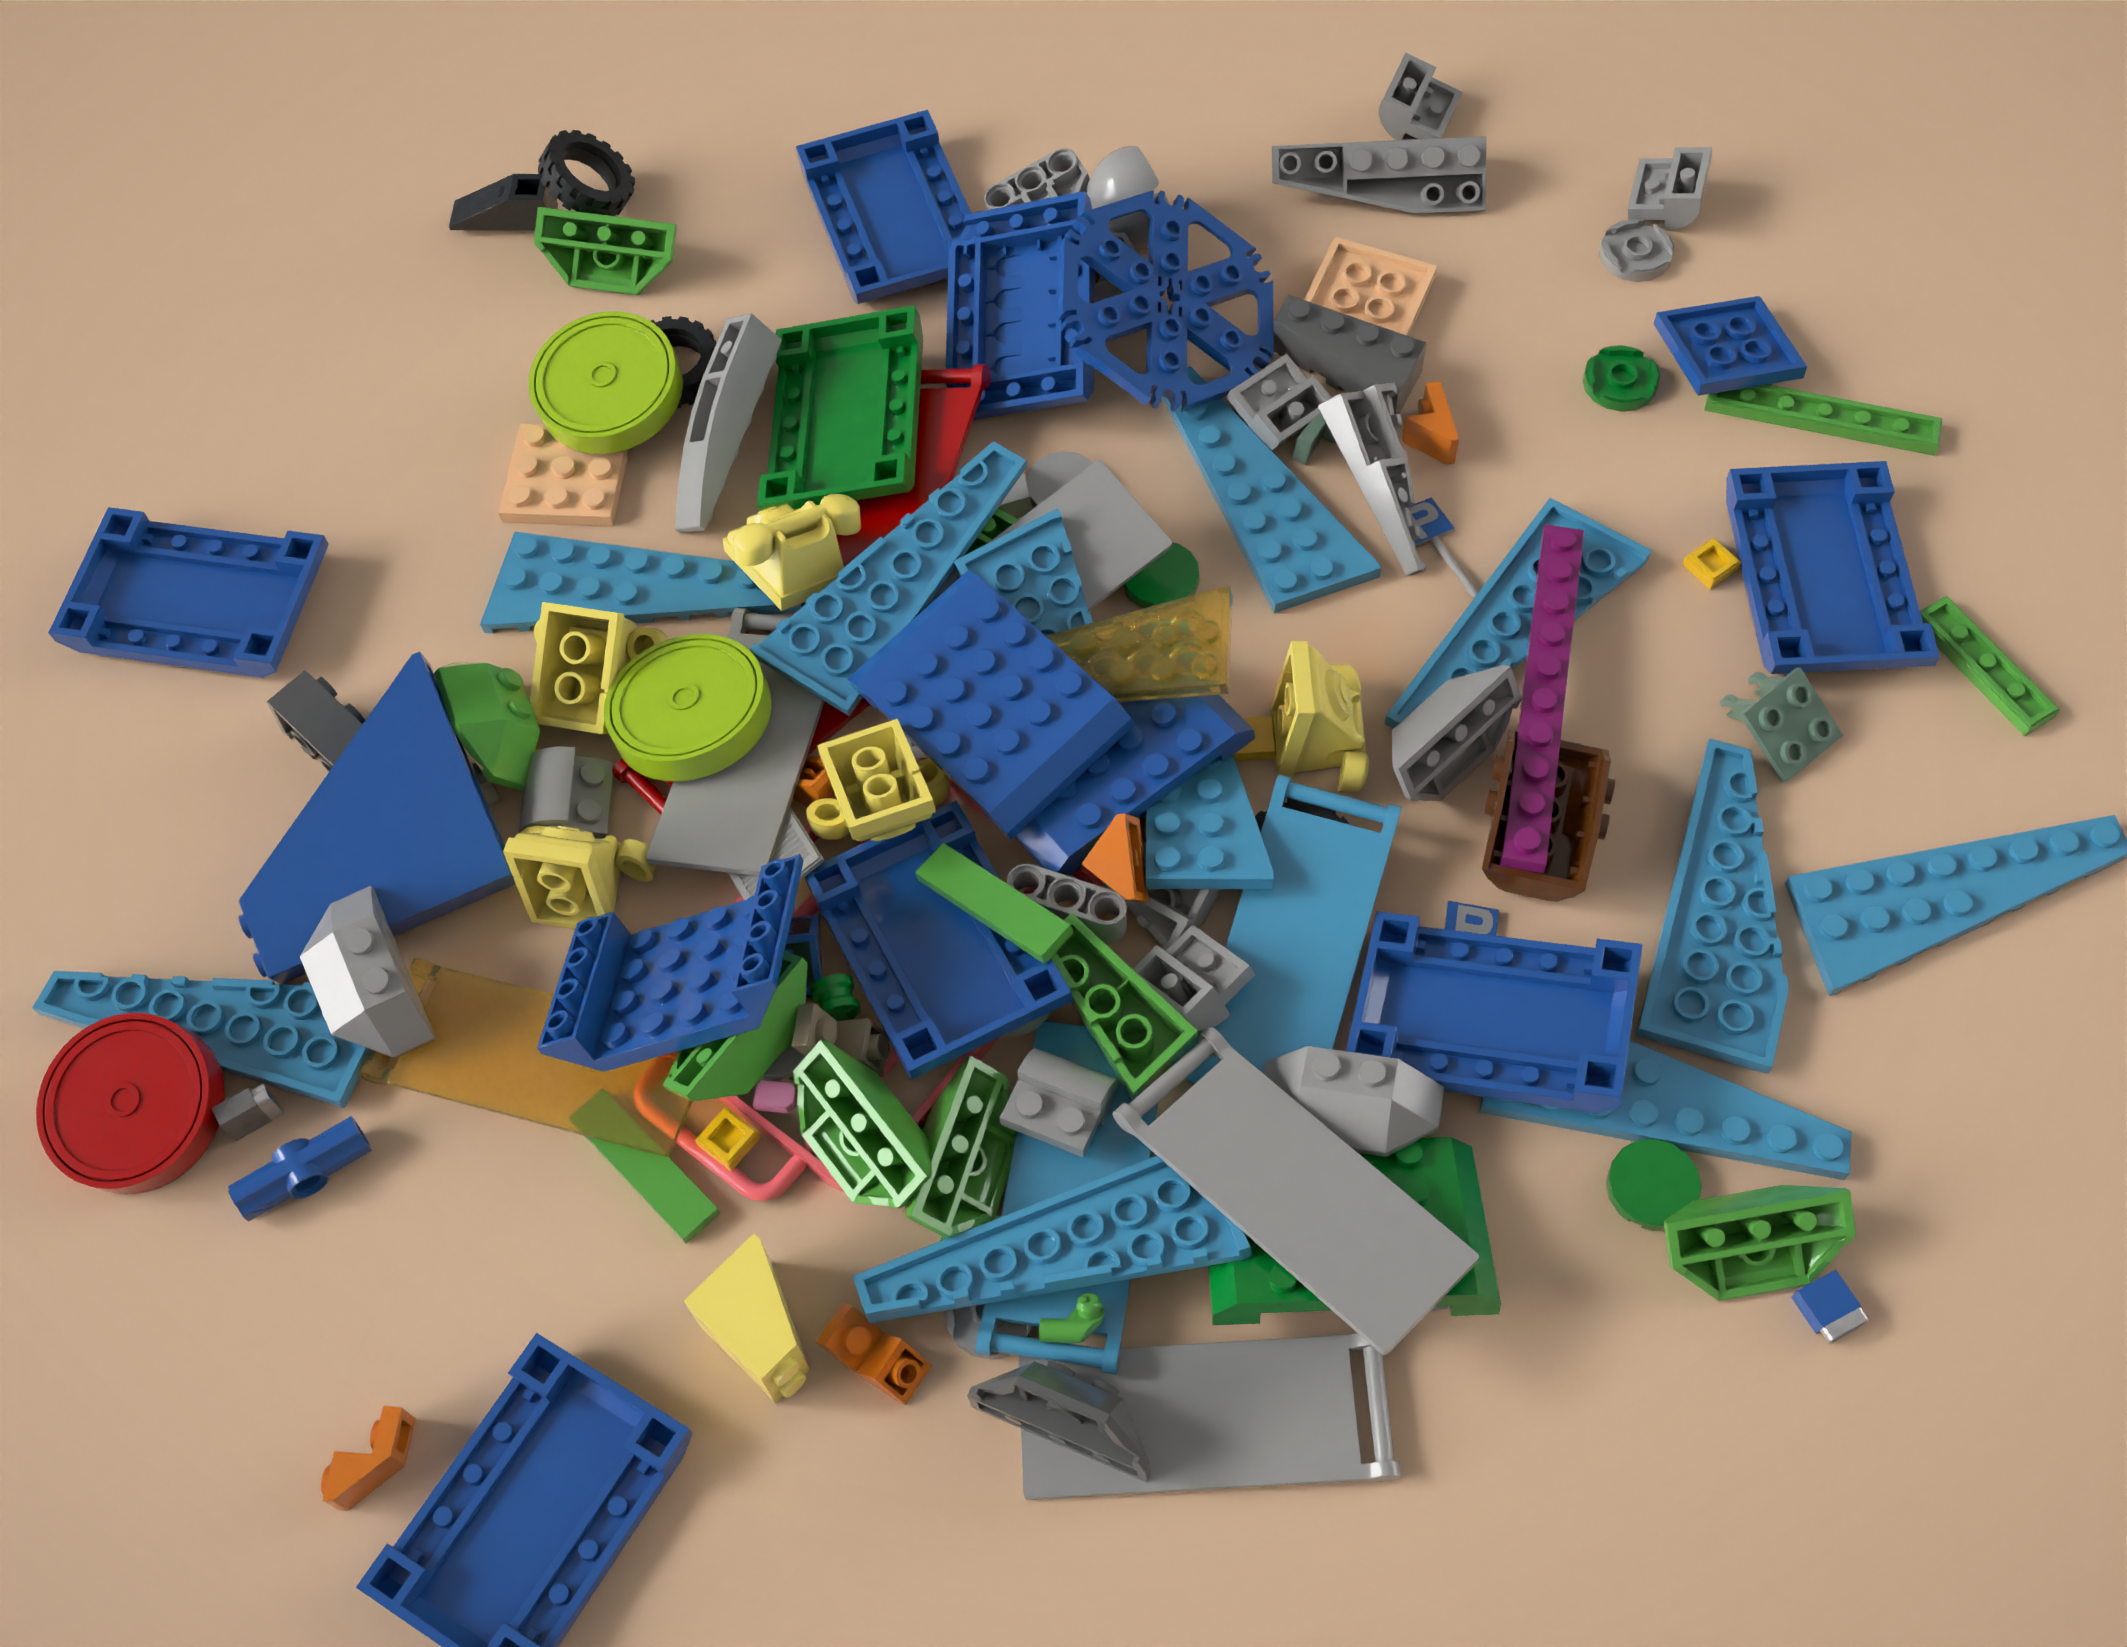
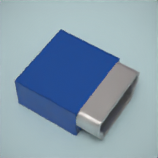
(1830, 1307)

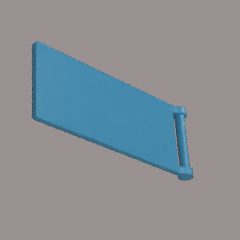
(1307, 928)
(1043, 1172)

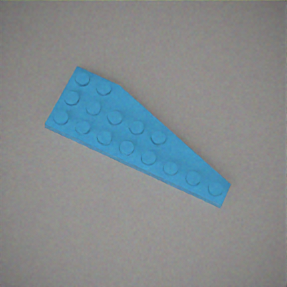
(1718, 952)

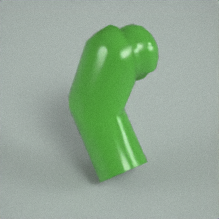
(1077, 1326)

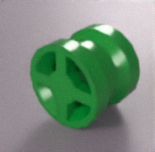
(836, 997)

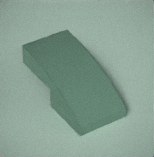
(1310, 438)

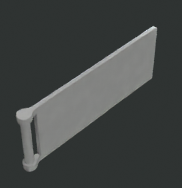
(1106, 531)
(738, 813)
(1301, 1193)
(1229, 1419)

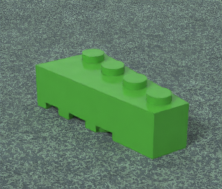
(1121, 1011)

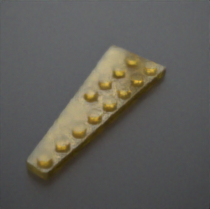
(1158, 650)

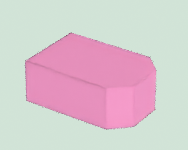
(775, 1096)

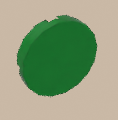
(1621, 378)
(1165, 579)
(1652, 1182)

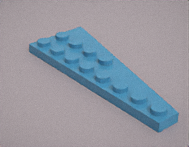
(250, 1025)
(1701, 1116)

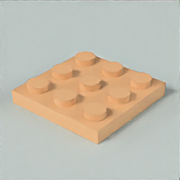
(1372, 285)
(560, 484)

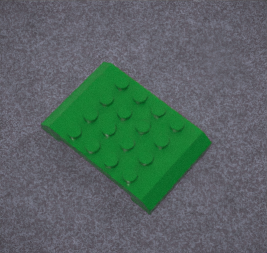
(845, 409)
(1433, 1173)

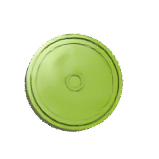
(606, 382)
(688, 707)

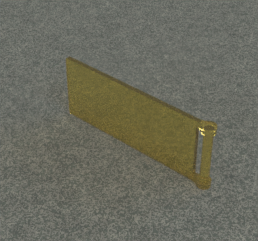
(492, 1062)

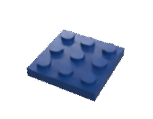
(1729, 345)

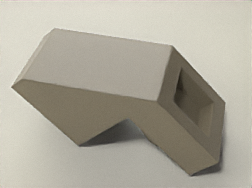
(855, 1037)

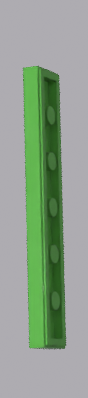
(1830, 416)

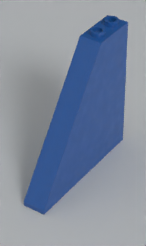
(387, 816)

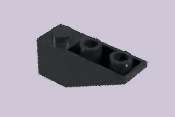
(503, 205)

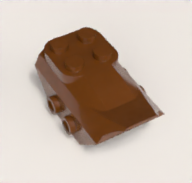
(1576, 822)

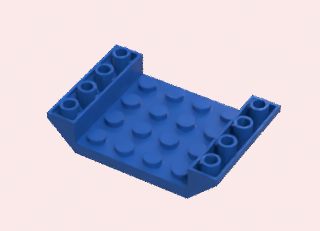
(672, 983)

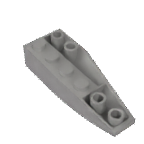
(1390, 174)
(721, 416)

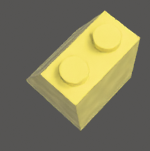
(751, 1320)

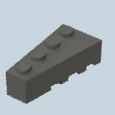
(1347, 349)
(314, 717)

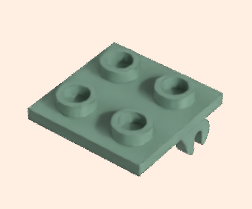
(1786, 721)

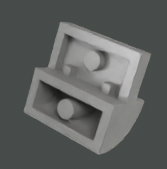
(1417, 101)
(1670, 187)
(1278, 401)
(567, 791)
(1196, 977)
(1059, 1101)

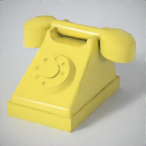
(792, 549)
(578, 660)
(1319, 718)
(876, 786)
(570, 873)

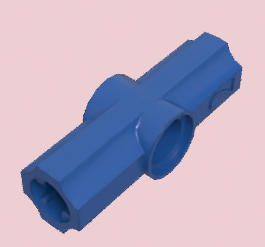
(299, 1169)

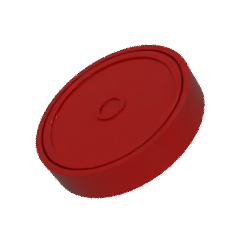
(129, 1103)

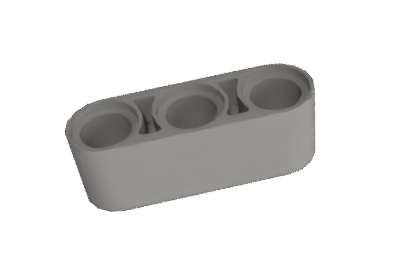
(1089, 899)

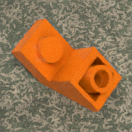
(874, 1355)
(358, 1474)

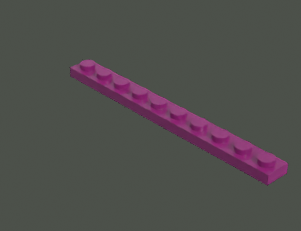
(1542, 701)

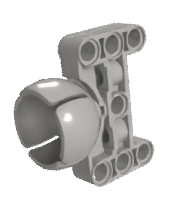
(1060, 173)

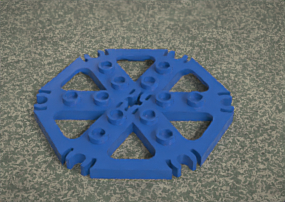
(1143, 307)

